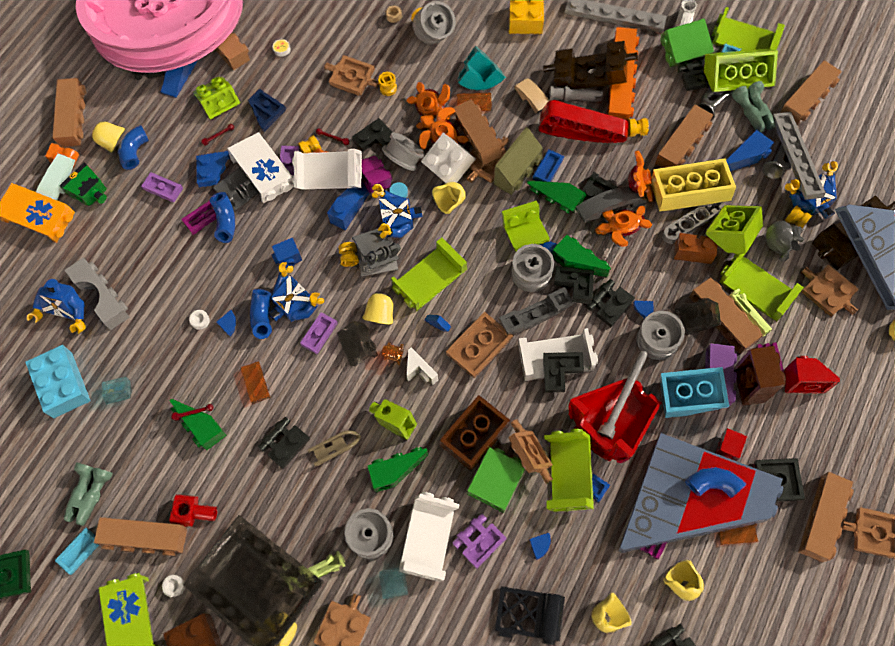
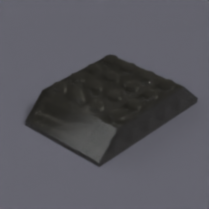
(253, 584)

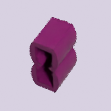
(375, 173)

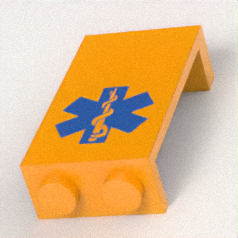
(35, 211)

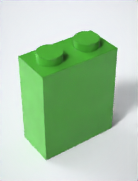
(686, 42)
(496, 479)

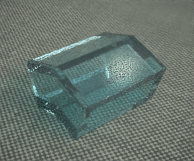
(116, 390)
(393, 583)

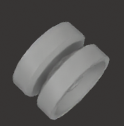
(434, 22)
(532, 268)
(660, 335)
(378, 542)

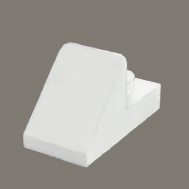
(417, 364)

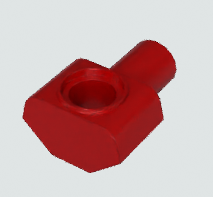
(195, 511)

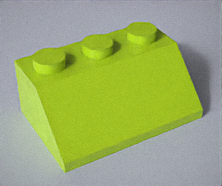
(736, 228)

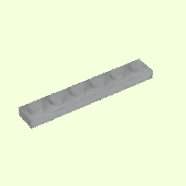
(616, 15)
(798, 156)

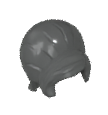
(783, 237)

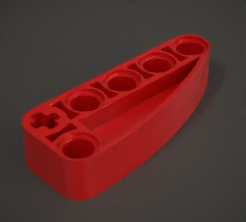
(581, 124)

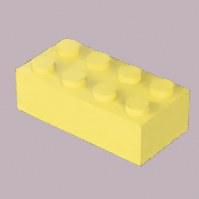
(692, 185)

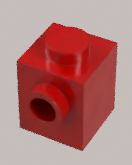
(731, 444)

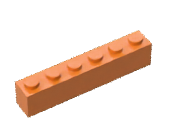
(621, 94)

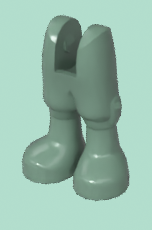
(759, 114)
(84, 500)

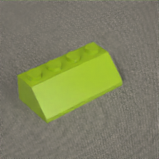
(740, 68)

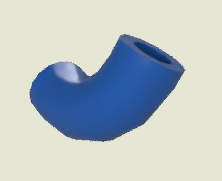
(129, 146)
(225, 217)
(259, 313)
(715, 478)

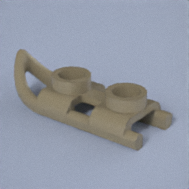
(339, 445)

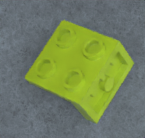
(216, 97)
(524, 225)

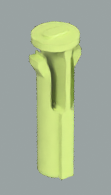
(742, 303)
(328, 565)

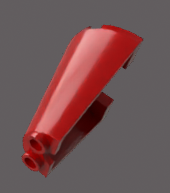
(594, 409)

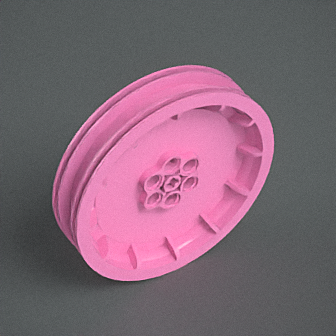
(157, 32)

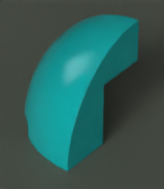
(479, 71)

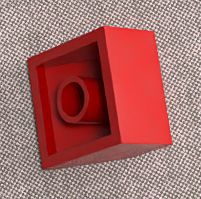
(809, 376)

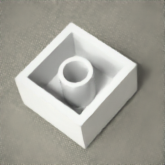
(448, 159)

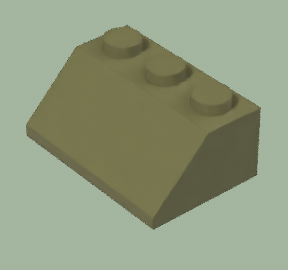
(518, 162)

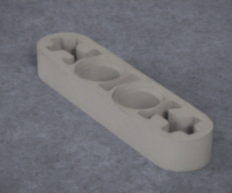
(692, 220)

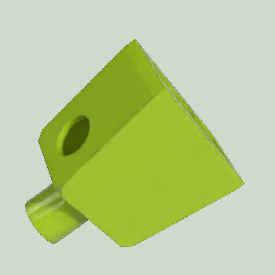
(394, 418)

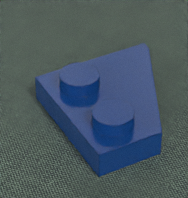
(210, 167)

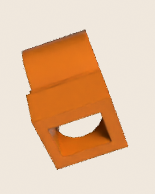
(54, 149)

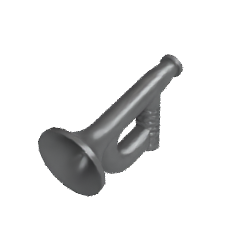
(709, 105)
(776, 168)

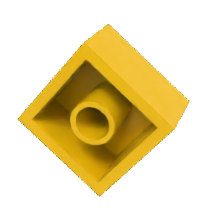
(526, 16)

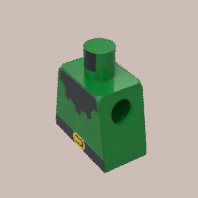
(84, 186)

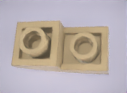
(532, 93)

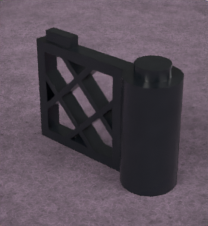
(548, 615)

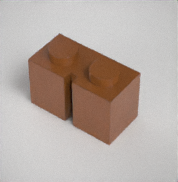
(697, 250)

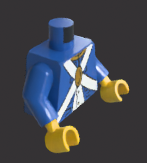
(816, 205)
(395, 213)
(292, 298)
(59, 301)

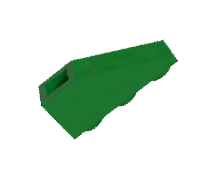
(562, 193)
(573, 255)
(203, 426)
(392, 471)

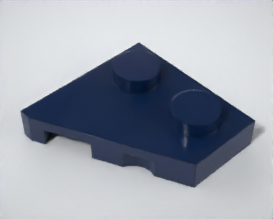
(265, 108)

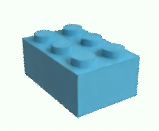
(57, 381)

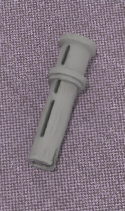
(570, 94)

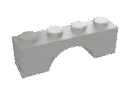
(108, 308)

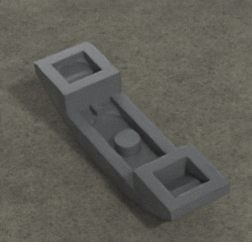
(609, 200)
(536, 313)

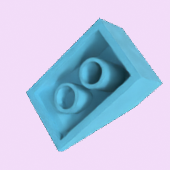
(693, 391)

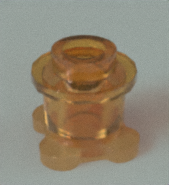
(393, 352)

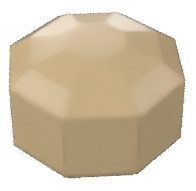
(393, 14)

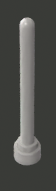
(607, 429)

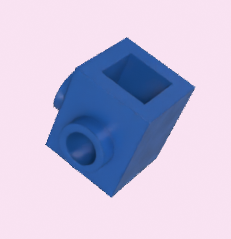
(286, 252)

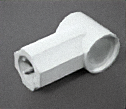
(686, 12)

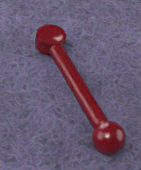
(205, 141)
(345, 141)
(175, 416)

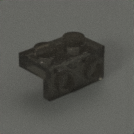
(699, 315)
(357, 343)

